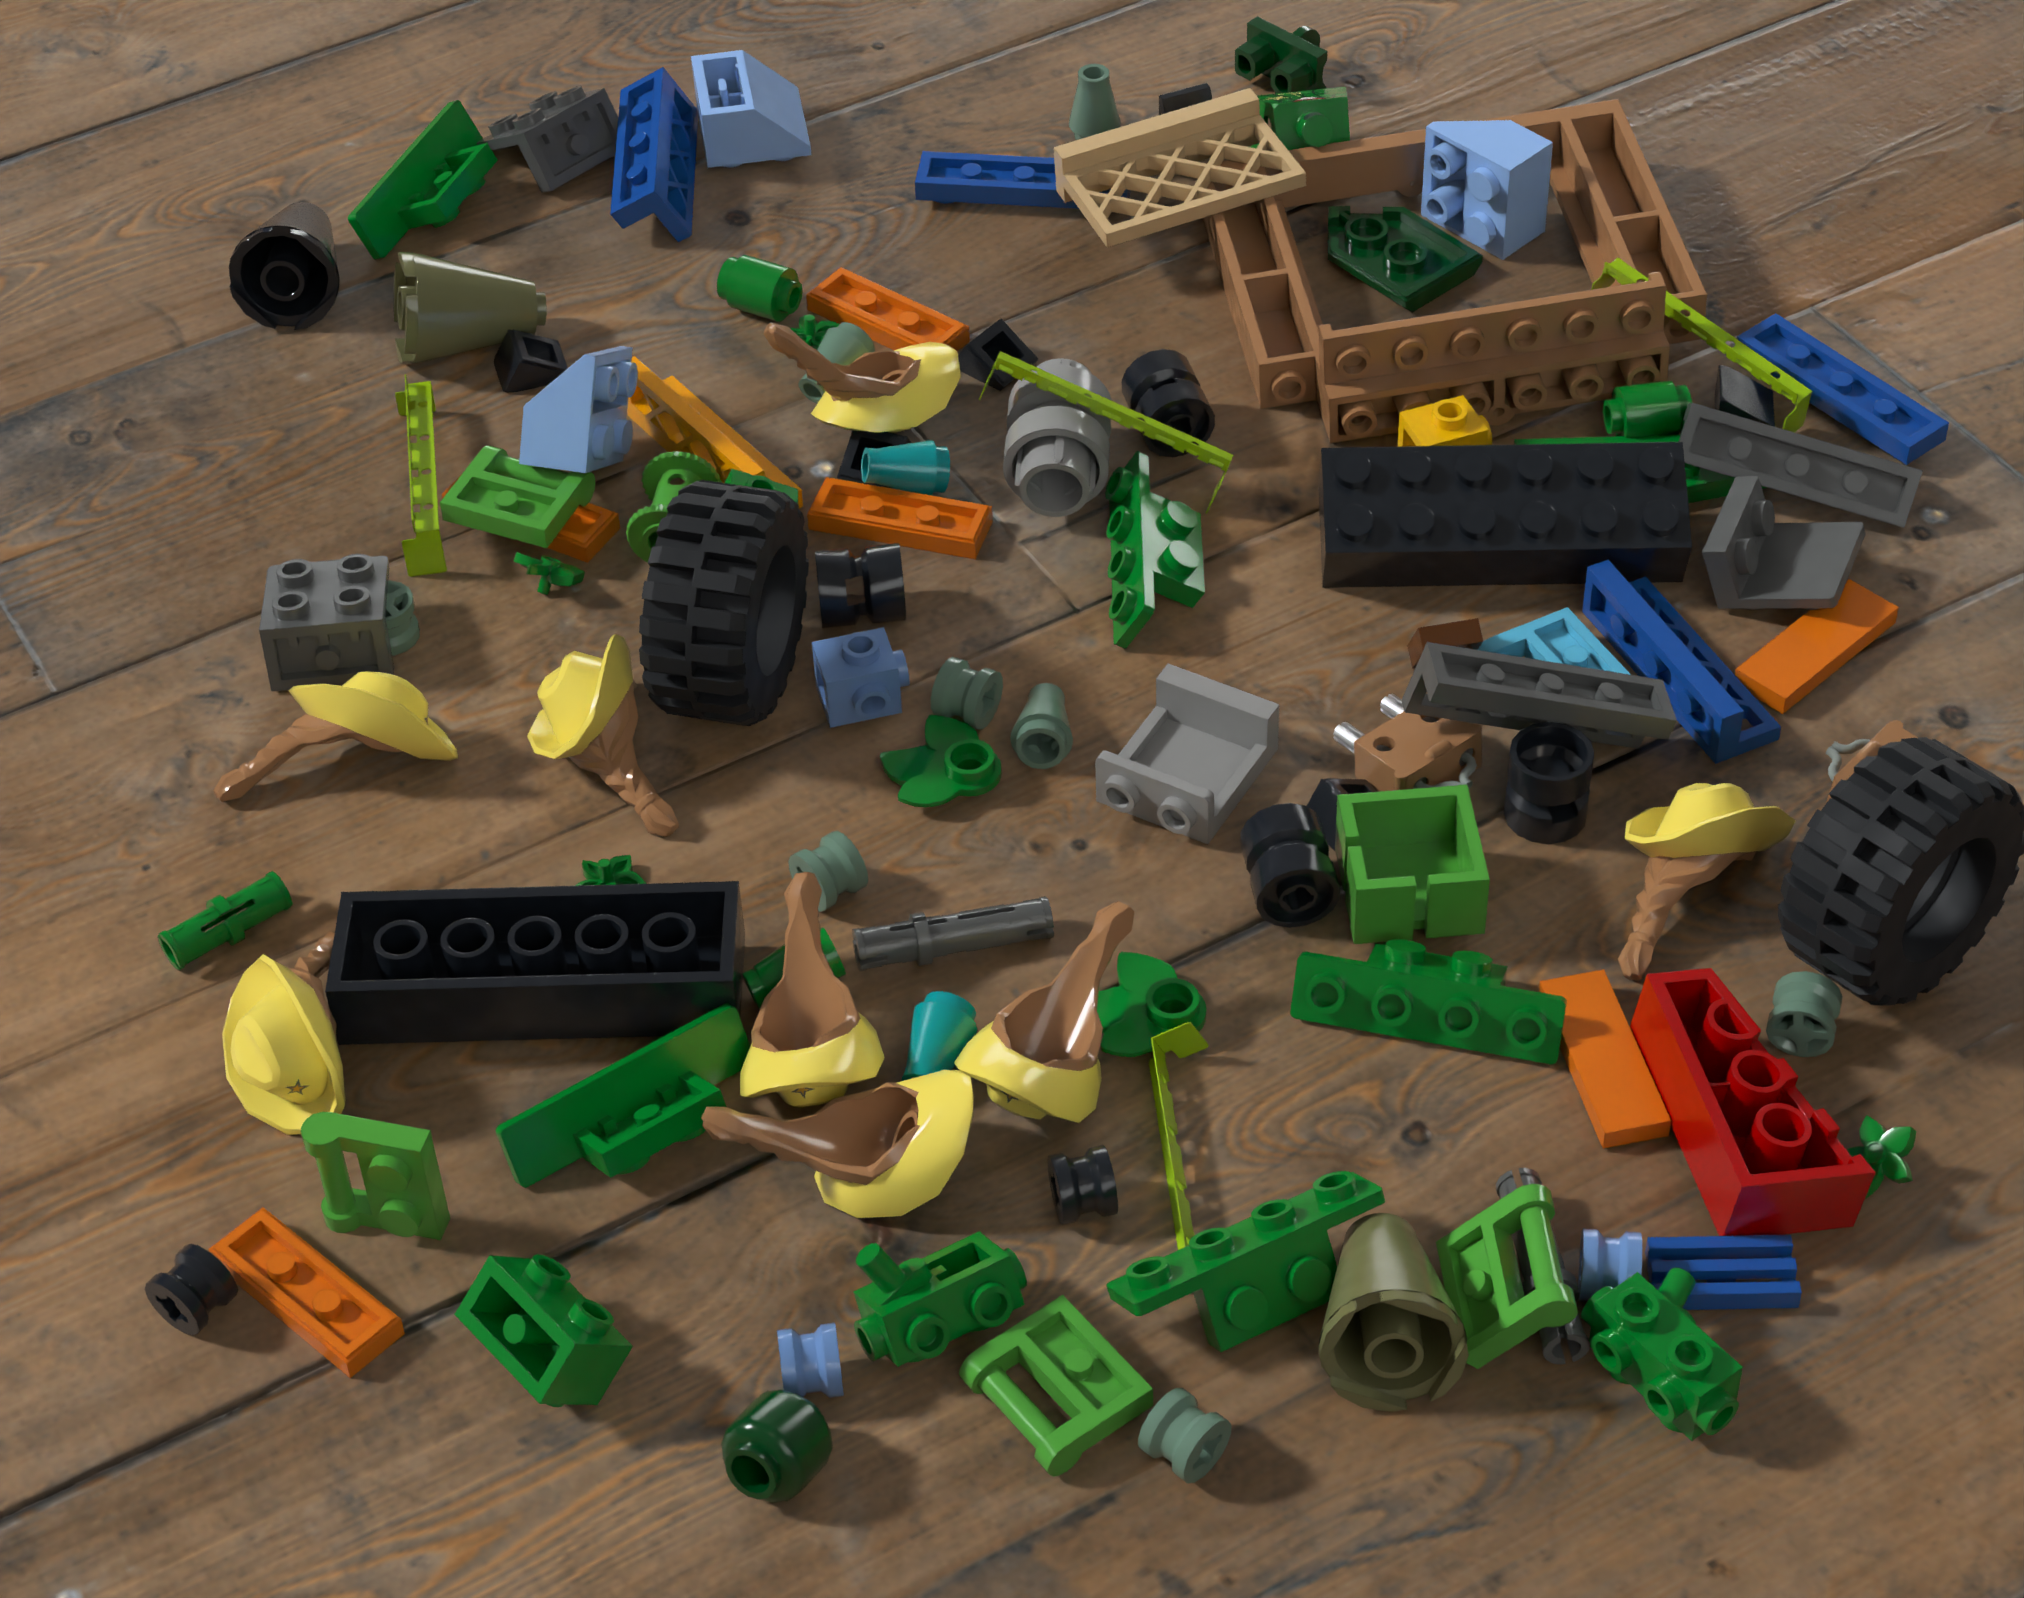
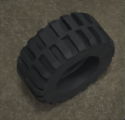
(724, 602)
(1902, 870)

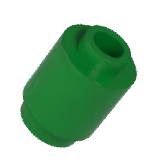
(759, 287)
(1646, 409)

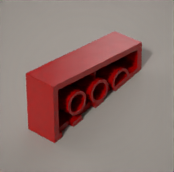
(1740, 1121)

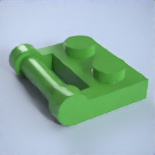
(515, 498)
(397, 1171)
(1485, 1277)
(1074, 1368)

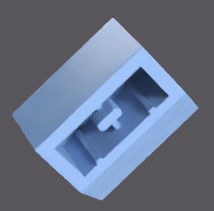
(747, 111)
(1487, 182)
(582, 415)

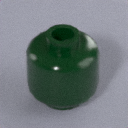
(776, 1446)

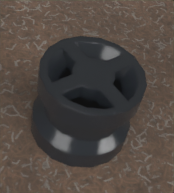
(1082, 1184)
(191, 1289)

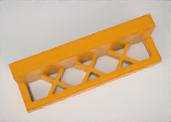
(687, 425)

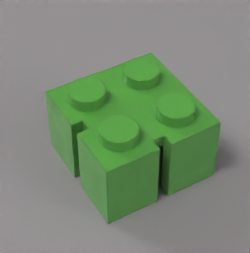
(1411, 863)

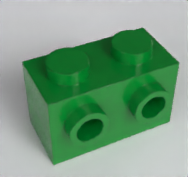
(544, 1330)

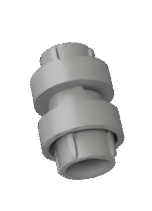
(1056, 448)

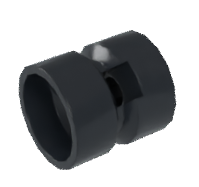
(1168, 391)
(882, 585)
(1548, 782)
(1289, 865)

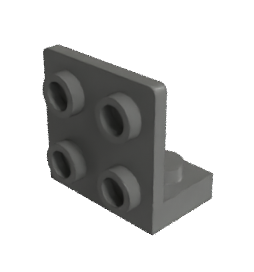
(560, 134)
(1772, 563)
(325, 621)

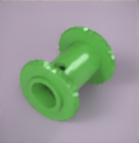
(656, 481)

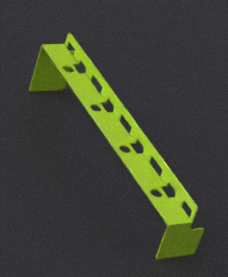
(1716, 338)
(1113, 411)
(425, 552)
(1183, 1041)

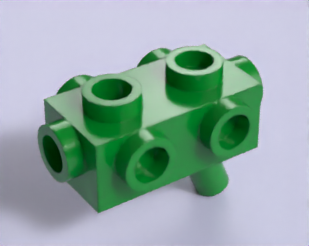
(931, 1300)
(1663, 1354)

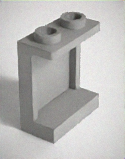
(1190, 755)

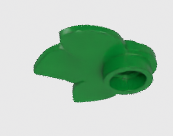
(945, 767)
(1145, 1005)

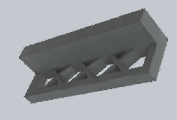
(1799, 464)
(1528, 691)

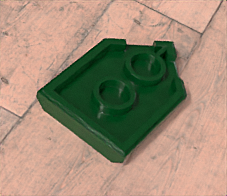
(1399, 254)

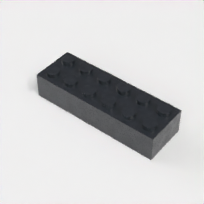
(1502, 514)
(533, 961)

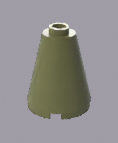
(458, 307)
(1389, 1320)

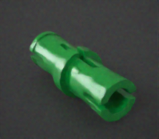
(189, 939)

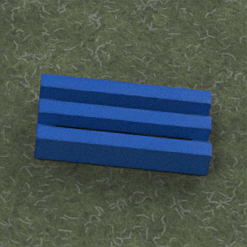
(1722, 1262)

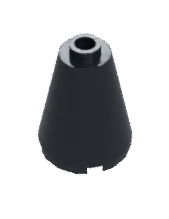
(287, 269)

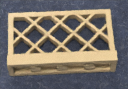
(1173, 146)

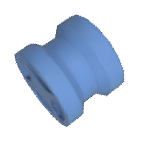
(1607, 1260)
(811, 1361)

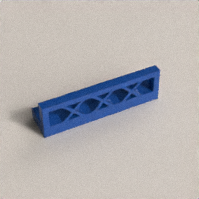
(655, 155)
(1647, 636)

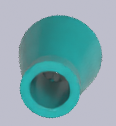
(908, 467)
(938, 1033)

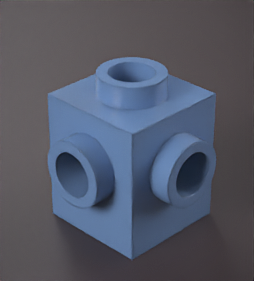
(859, 676)

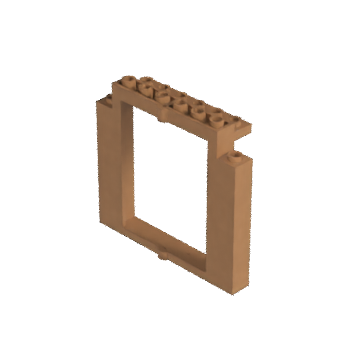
(1495, 355)

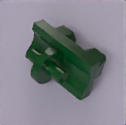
(1287, 58)

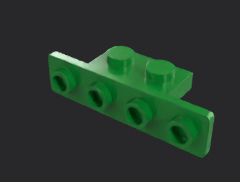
(424, 182)
(1152, 550)
(1430, 1000)
(630, 1105)
(1256, 1269)

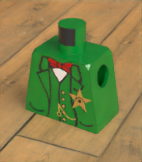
(1307, 117)

